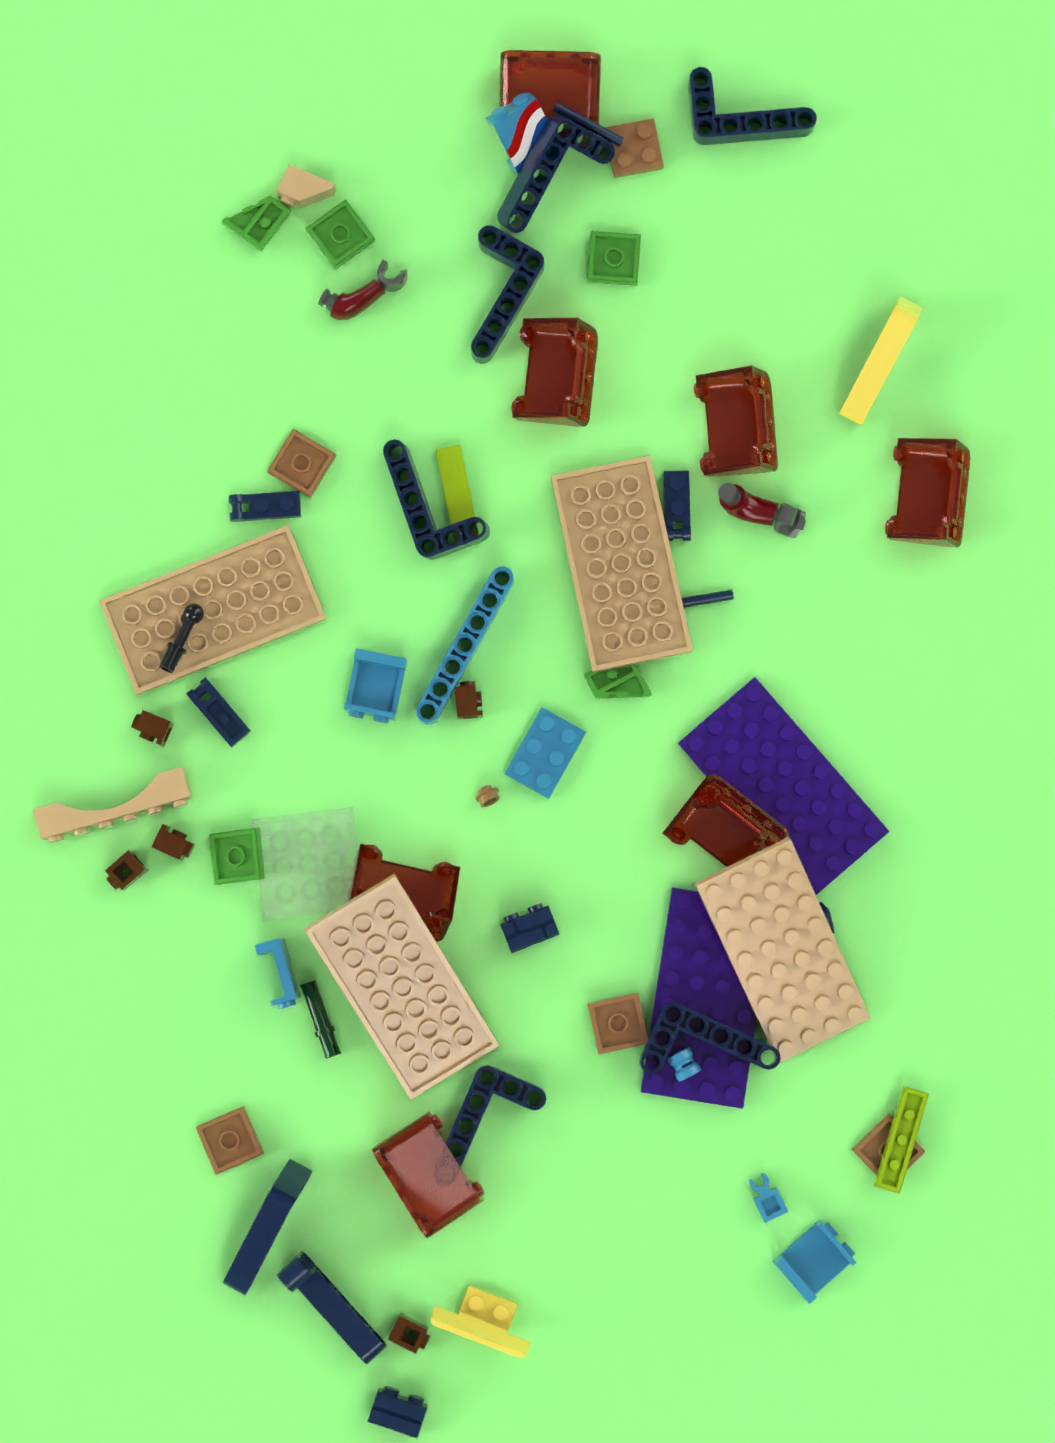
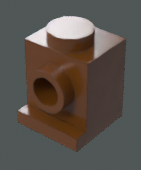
(468, 700)
(152, 727)
(173, 843)
(127, 860)
(399, 1336)

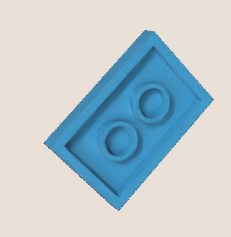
(545, 753)

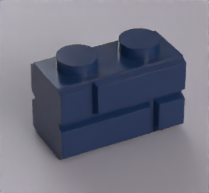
(529, 928)
(398, 1412)

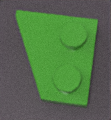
(258, 222)
(618, 683)

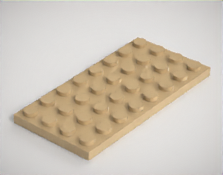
(621, 564)
(246, 598)
(782, 949)
(401, 986)

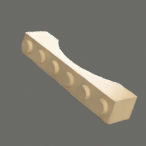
(165, 789)

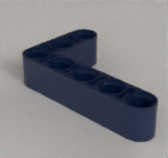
(741, 120)
(547, 167)
(509, 293)
(422, 509)
(705, 1035)
(486, 1092)
(267, 1226)
(305, 1276)

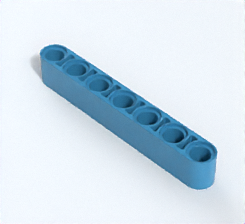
(466, 632)

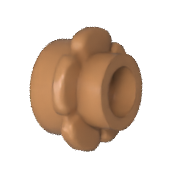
(487, 796)

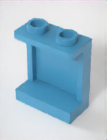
(375, 685)
(285, 970)

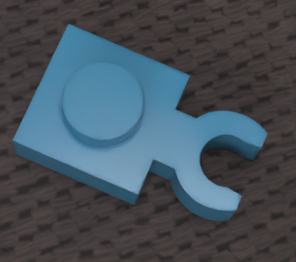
(769, 1201)

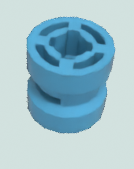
(681, 1058)

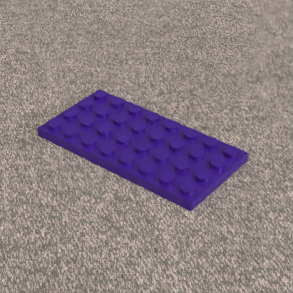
(785, 774)
(700, 977)

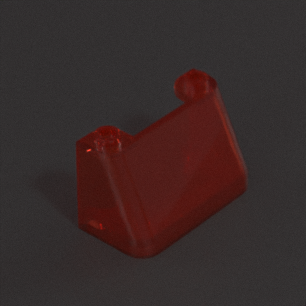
(553, 78)
(557, 371)
(738, 422)
(930, 492)
(724, 823)
(429, 891)
(427, 1175)

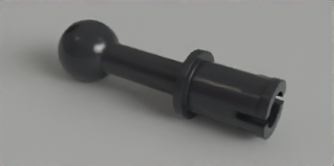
(193, 614)

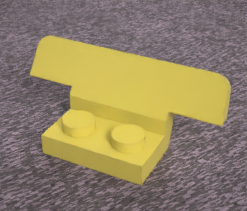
(484, 1320)

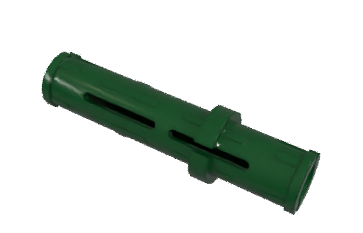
(320, 1019)

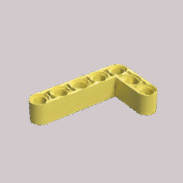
(881, 360)

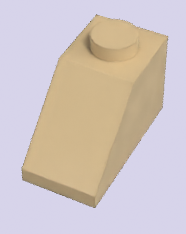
(303, 188)

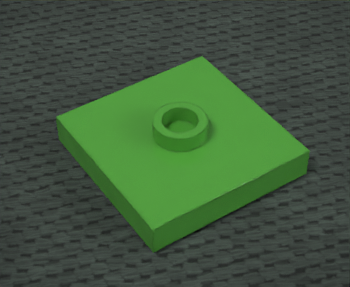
(340, 234)
(614, 258)
(237, 856)

